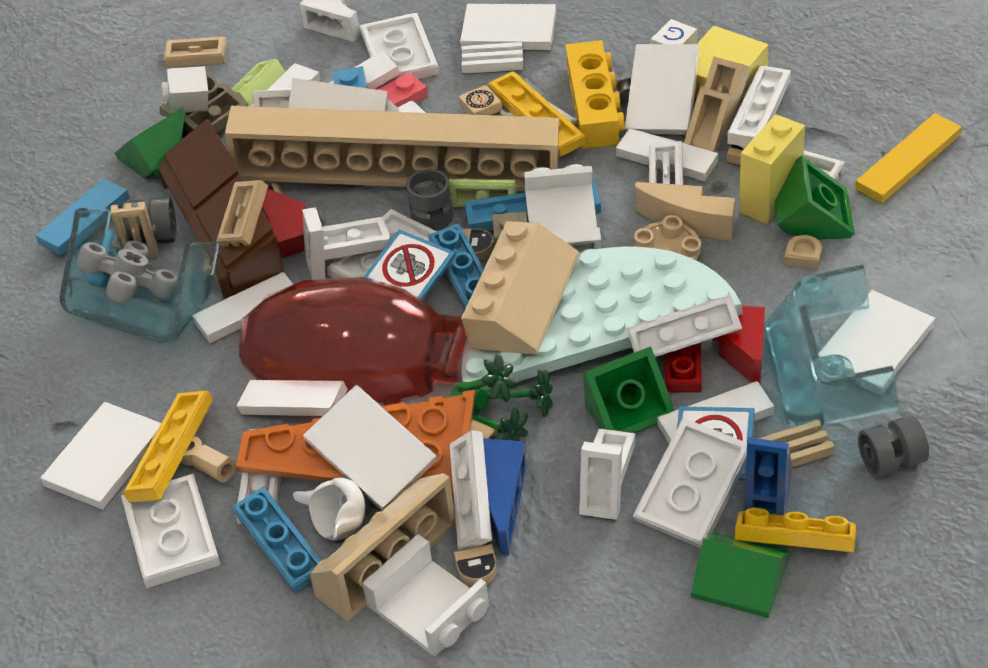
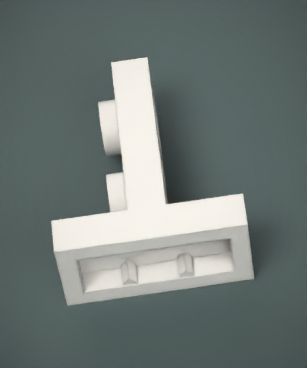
(339, 240)
(603, 471)

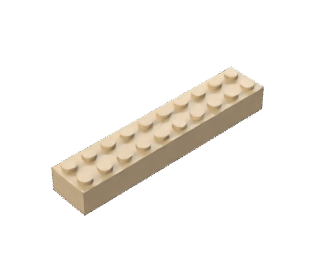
(385, 145)

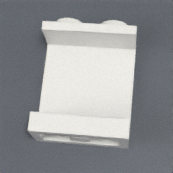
(564, 204)
(424, 597)

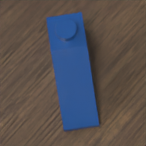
(767, 475)
(505, 477)

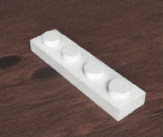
(759, 104)

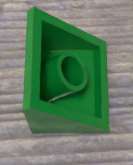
(627, 393)
(739, 574)

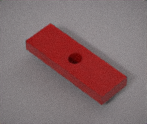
(684, 370)

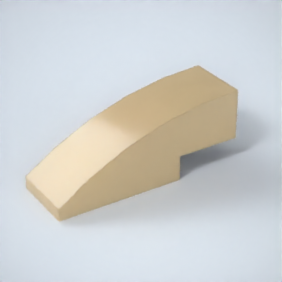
(716, 104)
(706, 215)

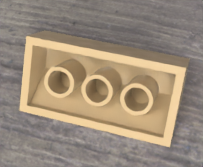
(519, 289)
(420, 509)

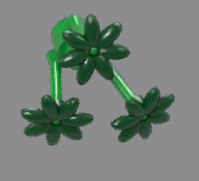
(500, 384)

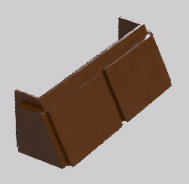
(201, 182)

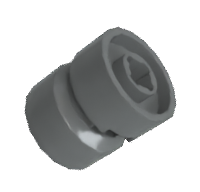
(430, 198)
(161, 216)
(897, 445)

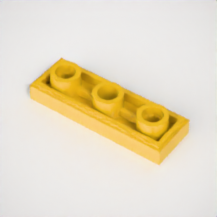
(795, 530)

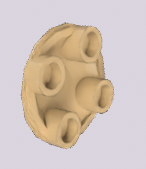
(669, 235)

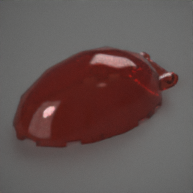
(352, 334)

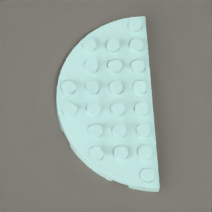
(602, 299)

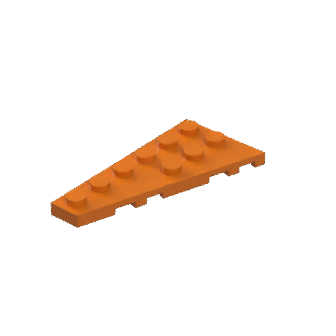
(285, 453)

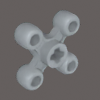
(127, 271)

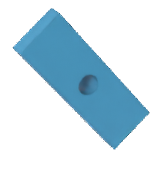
(101, 196)
(465, 267)
(289, 553)

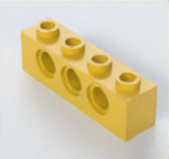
(593, 93)

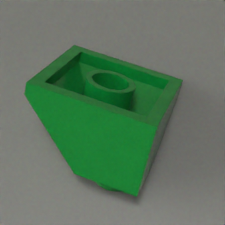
(148, 148)
(813, 204)

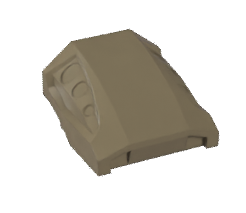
(220, 100)

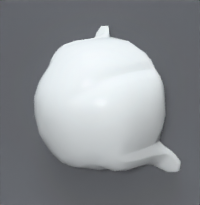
(335, 508)

